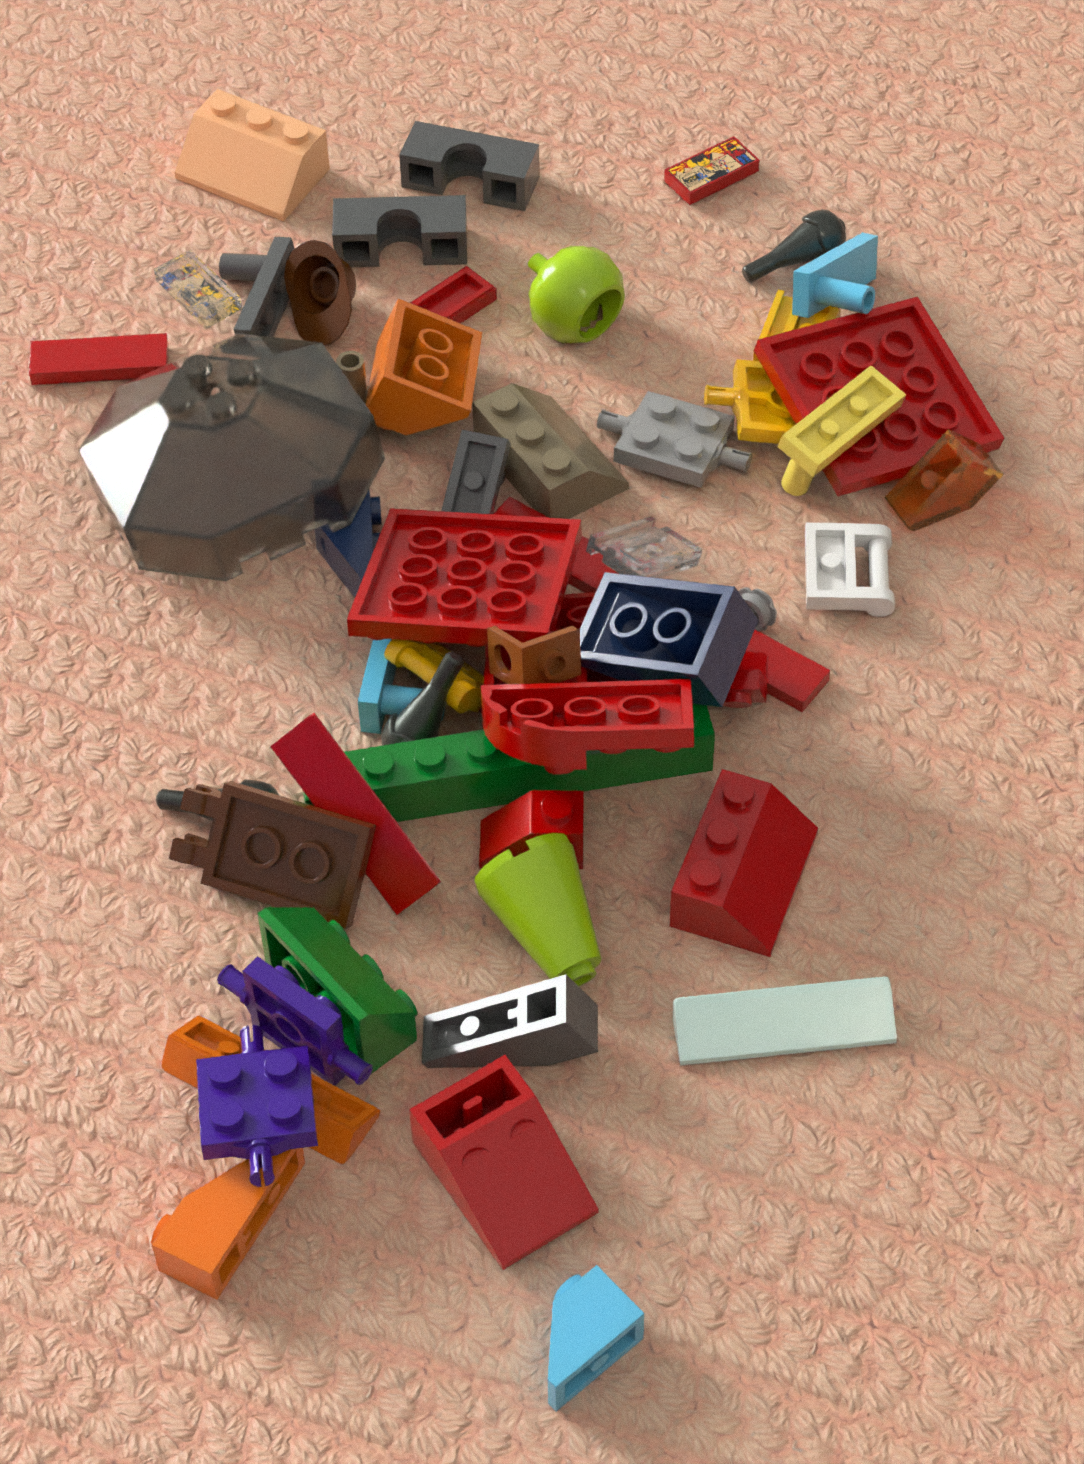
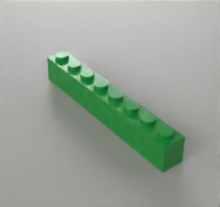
(471, 774)

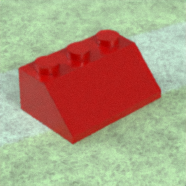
(742, 865)

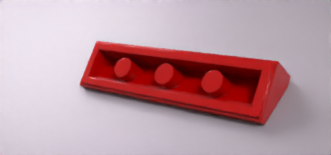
(337, 786)

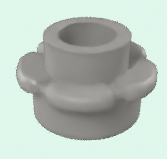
(761, 605)

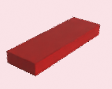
(96, 358)

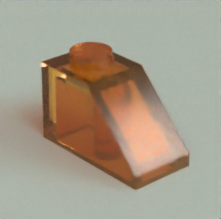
(944, 482)

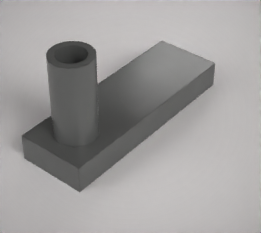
(269, 294)
(476, 473)

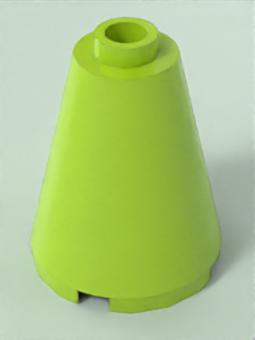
(544, 906)

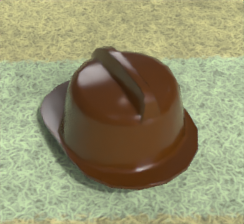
(319, 291)

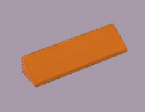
(339, 1116)

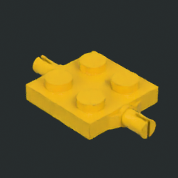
(754, 402)

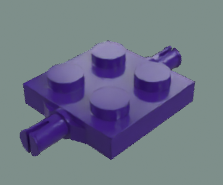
(296, 1019)
(256, 1104)

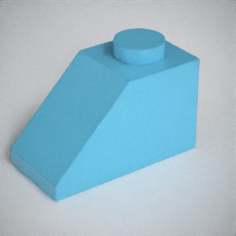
(589, 1333)

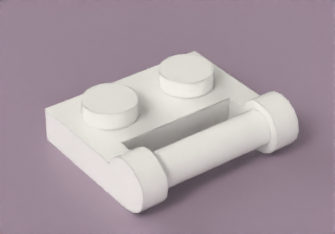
(832, 567)

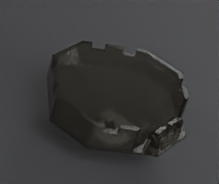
(234, 472)

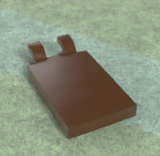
(277, 850)

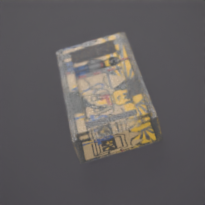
(198, 289)

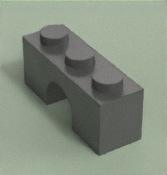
(440, 154)
(370, 224)

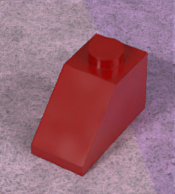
(532, 816)

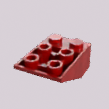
(501, 1161)

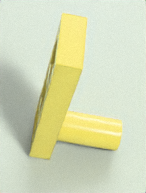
(836, 427)

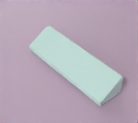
(784, 1020)

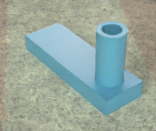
(838, 278)
(377, 692)

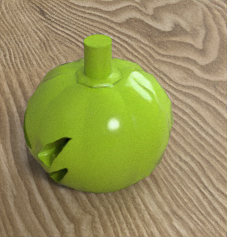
(571, 290)

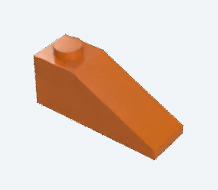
(220, 1223)

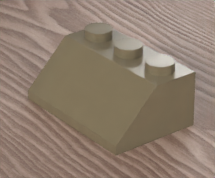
(549, 454)

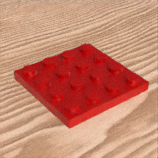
(912, 354)
(464, 572)

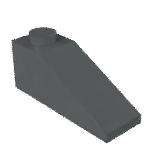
(528, 1025)

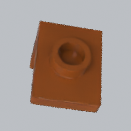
(539, 660)

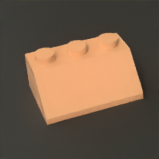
(252, 155)

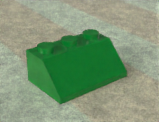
(321, 958)

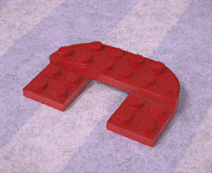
(563, 720)

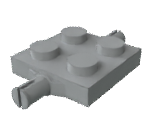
(674, 439)

